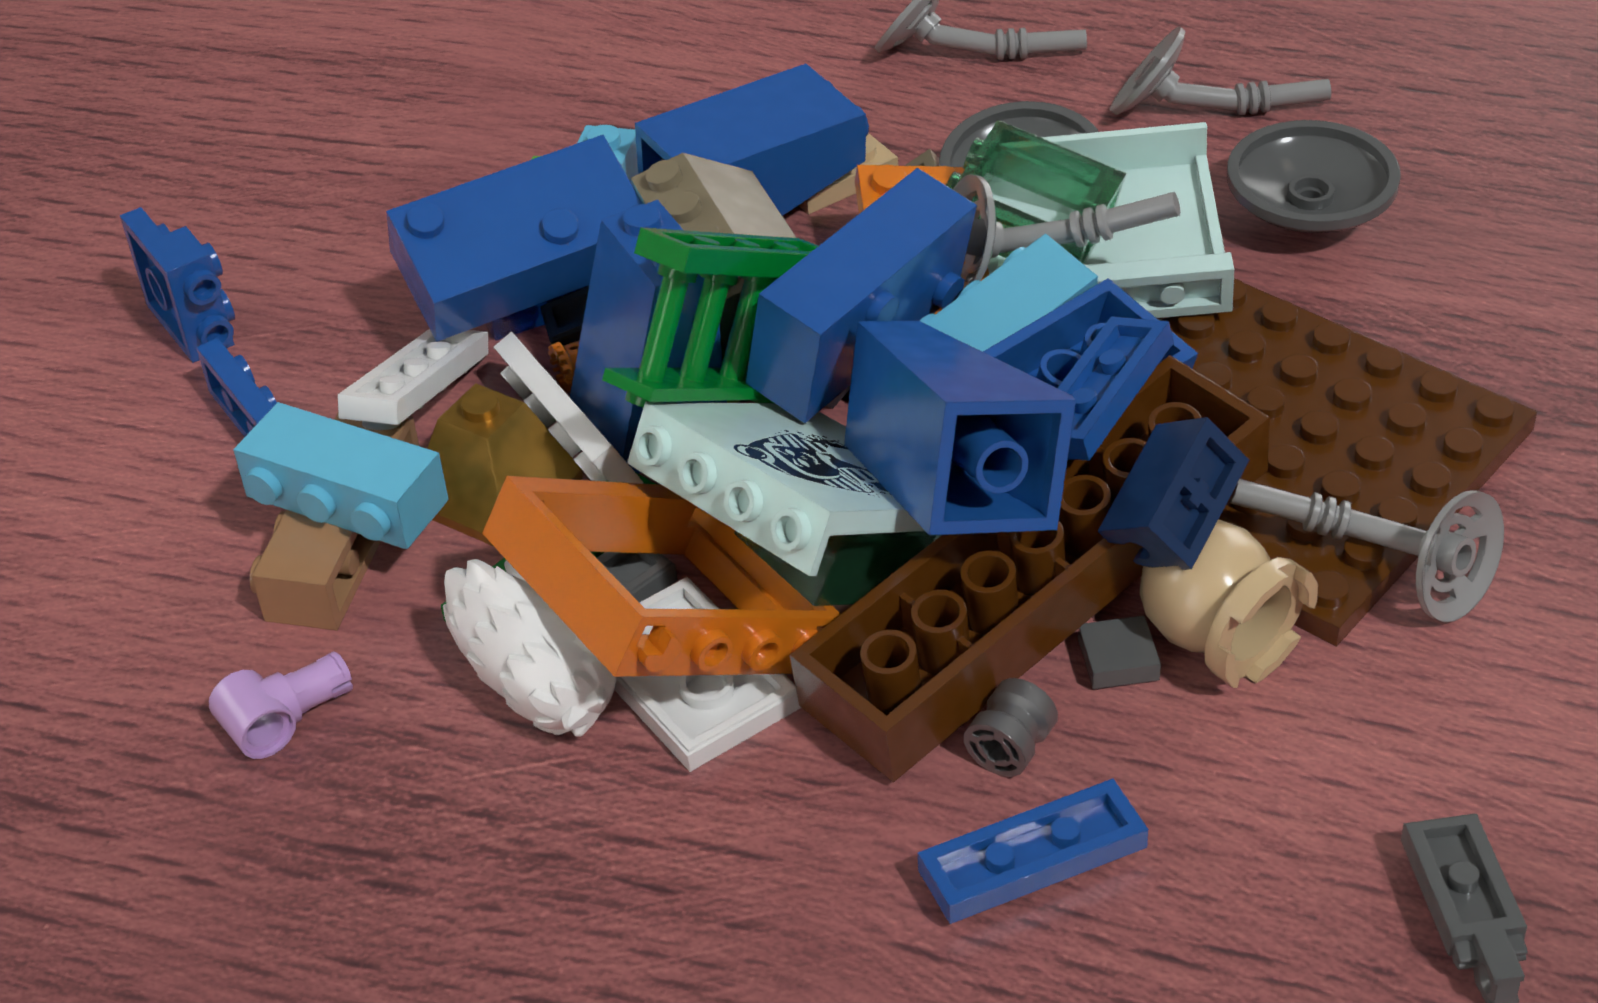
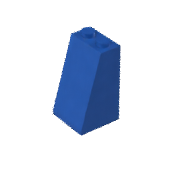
(783, 128)
(619, 319)
(956, 431)

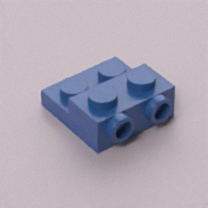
(180, 282)

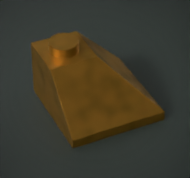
(484, 442)

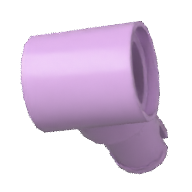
(265, 711)

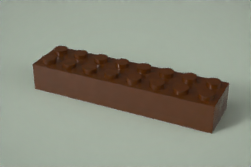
(989, 606)

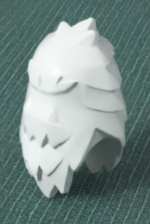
(525, 649)

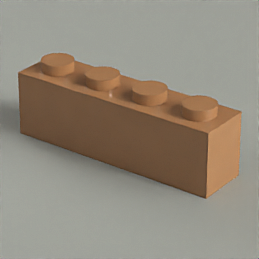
(314, 566)

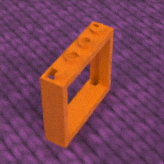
(555, 524)

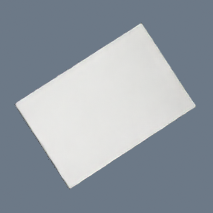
(704, 713)

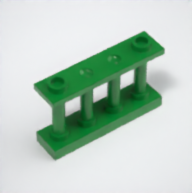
(720, 261)

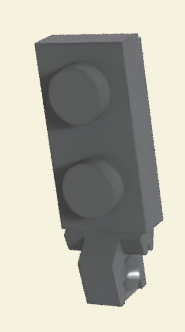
(1469, 901)

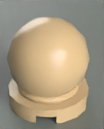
(1231, 604)

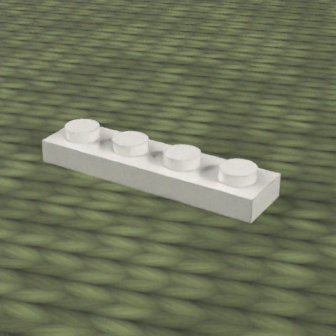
(410, 378)
(552, 404)

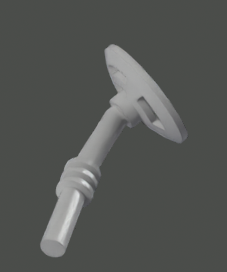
(923, 23)
(1158, 79)
(990, 238)
(1435, 548)

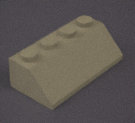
(713, 199)

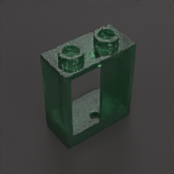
(1042, 169)

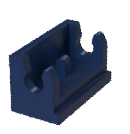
(1175, 493)

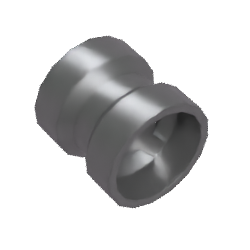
(1007, 731)

